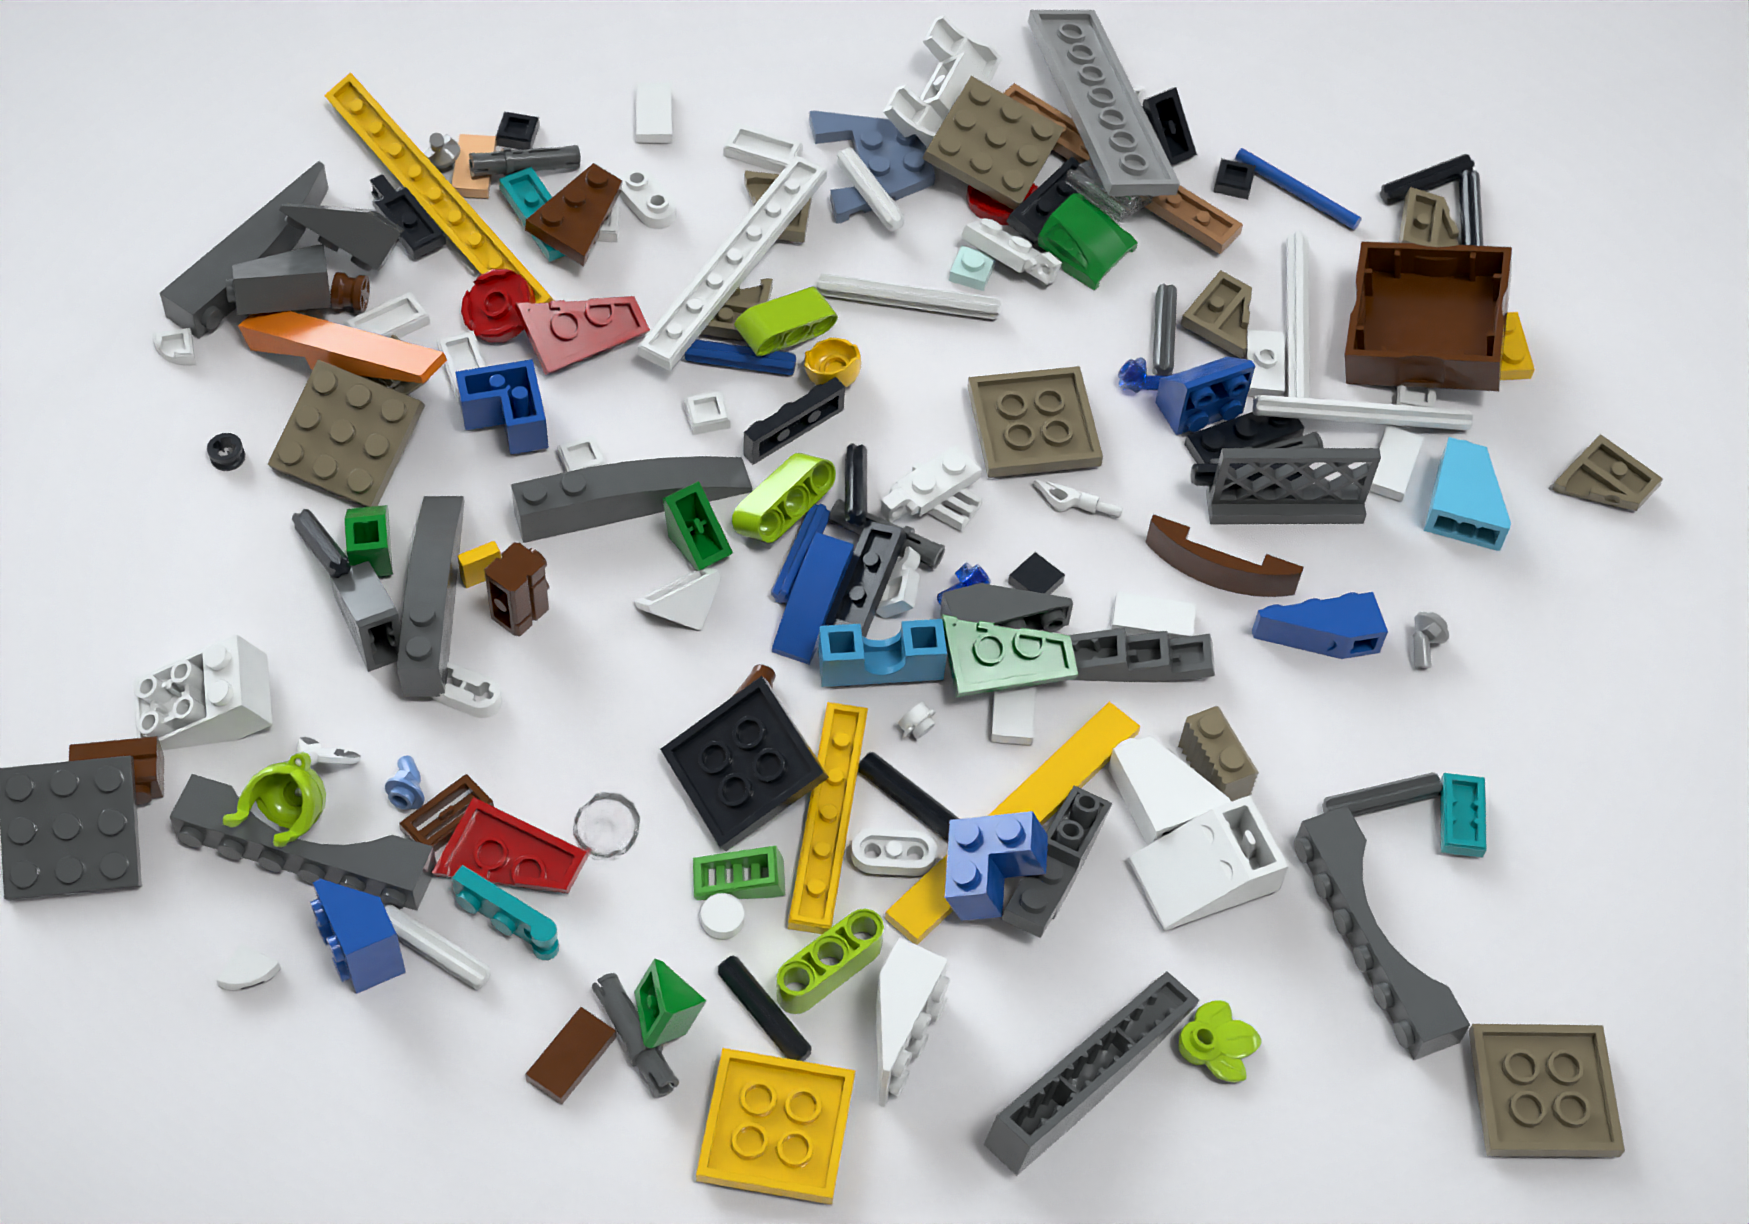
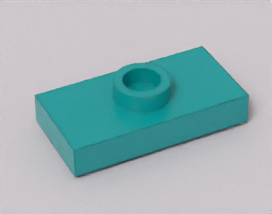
(1463, 815)

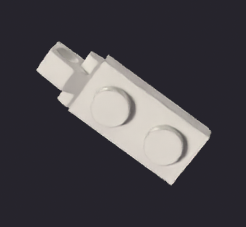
(1011, 250)
(930, 484)

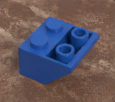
(1205, 394)
(358, 935)

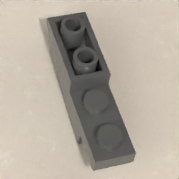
(1069, 843)

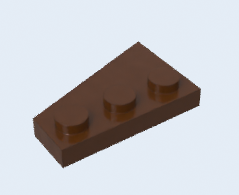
(576, 213)

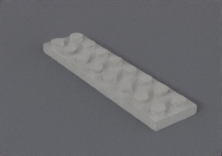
(1103, 103)

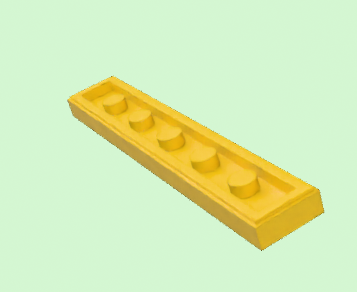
(828, 820)

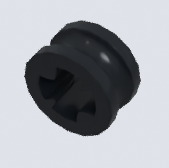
(230, 461)

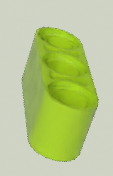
(786, 321)
(783, 497)
(836, 943)

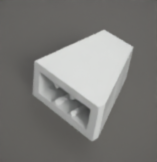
(1160, 787)

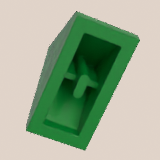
(695, 527)
(665, 1005)

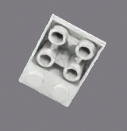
(206, 696)
(1210, 864)
(907, 1000)

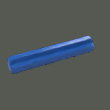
(740, 357)
(814, 521)

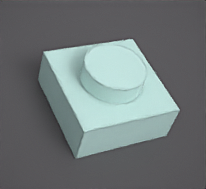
(972, 268)

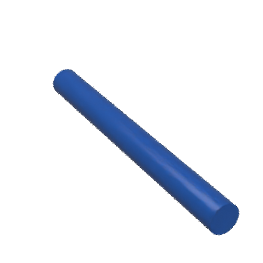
(1299, 189)

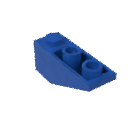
(1331, 627)

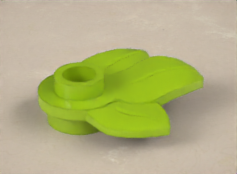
(1224, 1041)

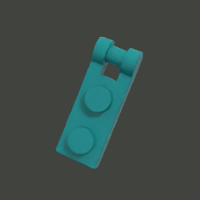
(506, 912)

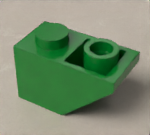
(369, 538)

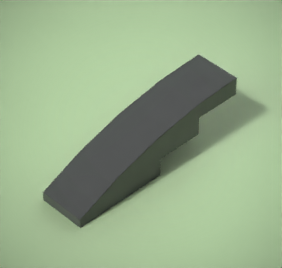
(1141, 657)

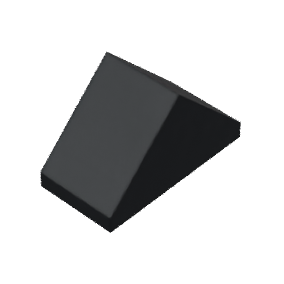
(1170, 125)

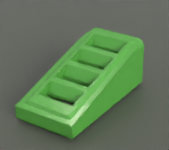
(750, 889)

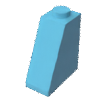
(1467, 497)

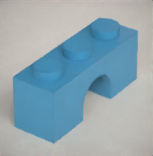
(909, 656)

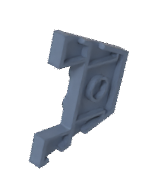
(885, 152)

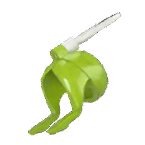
(278, 790)

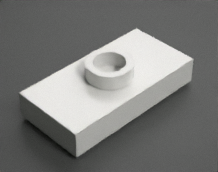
(1268, 355)

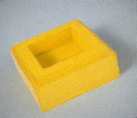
(475, 561)

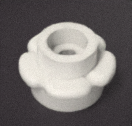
(917, 721)

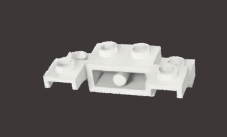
(958, 59)

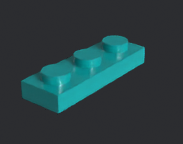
(526, 195)

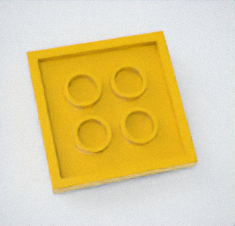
(776, 1126)

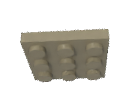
(993, 143)
(1034, 421)
(346, 434)
(1545, 1090)

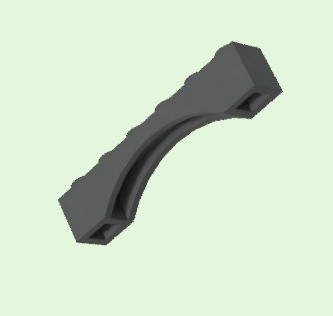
(386, 867)
(1421, 1008)

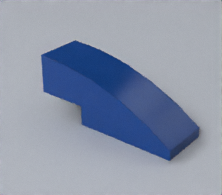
(812, 597)

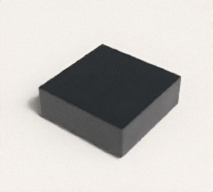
(517, 131)
(1234, 179)
(1036, 575)

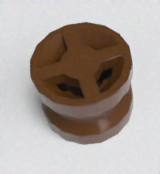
(350, 292)

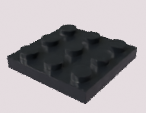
(744, 763)

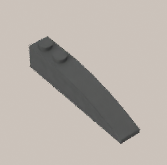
(200, 293)
(618, 492)
(430, 598)
(1088, 1074)

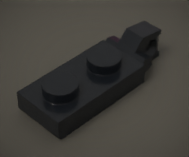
(403, 209)

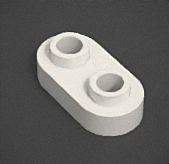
(642, 193)
(893, 851)

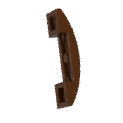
(1219, 569)

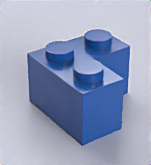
(508, 397)
(987, 852)

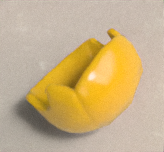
(833, 359)

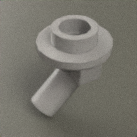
(442, 150)
(1429, 629)

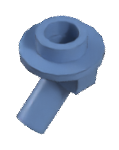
(404, 787)

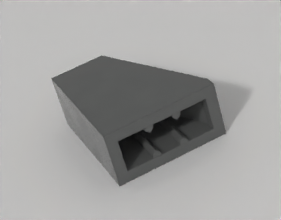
(281, 282)
(368, 615)

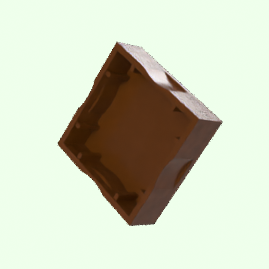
(1429, 316)

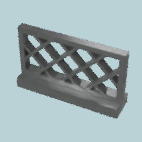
(1296, 500)

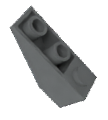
(355, 230)
(1007, 607)

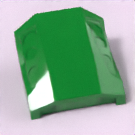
(1085, 240)

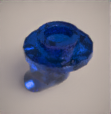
(1134, 376)
(967, 576)

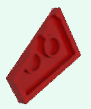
(509, 851)

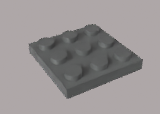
(69, 827)

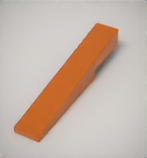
(340, 346)

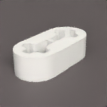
(463, 692)

